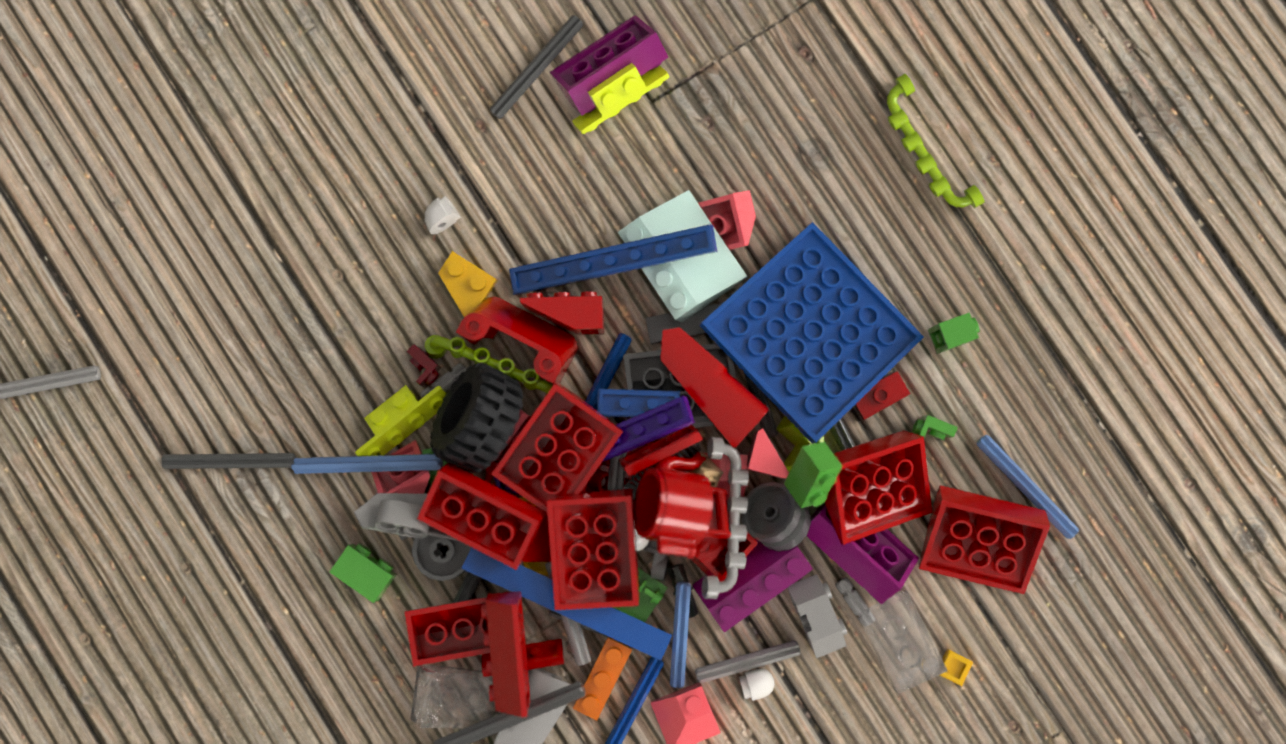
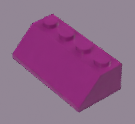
(626, 44)
(875, 562)
(763, 578)

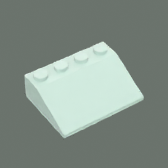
(692, 282)

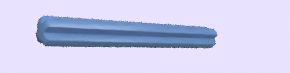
(1027, 486)

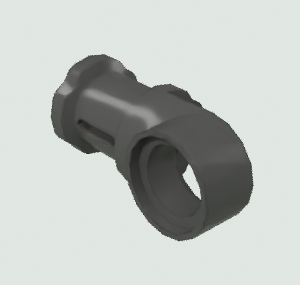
(660, 561)

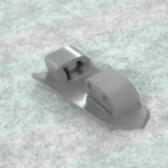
(396, 515)
(535, 729)

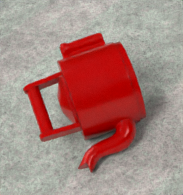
(678, 506)

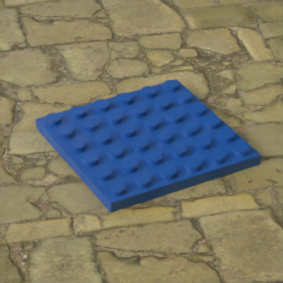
(812, 332)

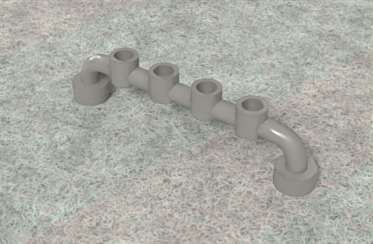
(735, 505)

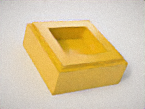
(957, 667)

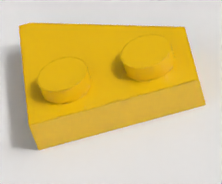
(466, 282)

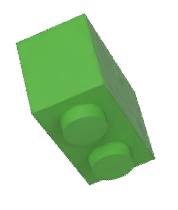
(954, 332)
(813, 475)
(363, 572)

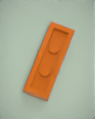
(603, 678)

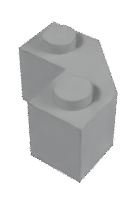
(817, 615)

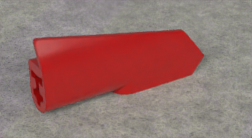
(709, 384)

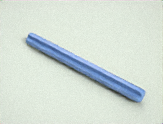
(367, 463)

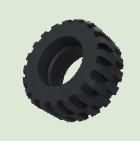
(476, 418)

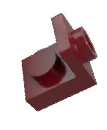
(422, 360)

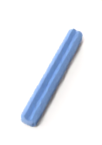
(680, 634)

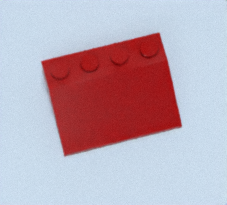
(557, 449)
(879, 486)
(983, 539)
(593, 550)

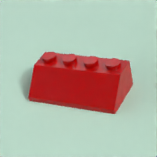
(481, 515)
(446, 632)
(507, 653)

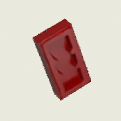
(882, 395)

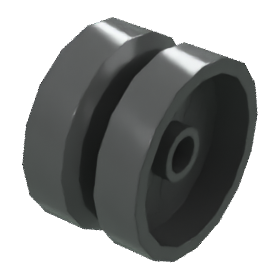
(775, 517)
(434, 563)

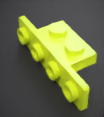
(618, 92)
(398, 419)

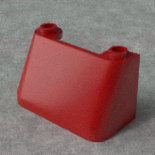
(495, 314)

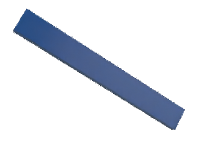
(614, 259)
(540, 590)

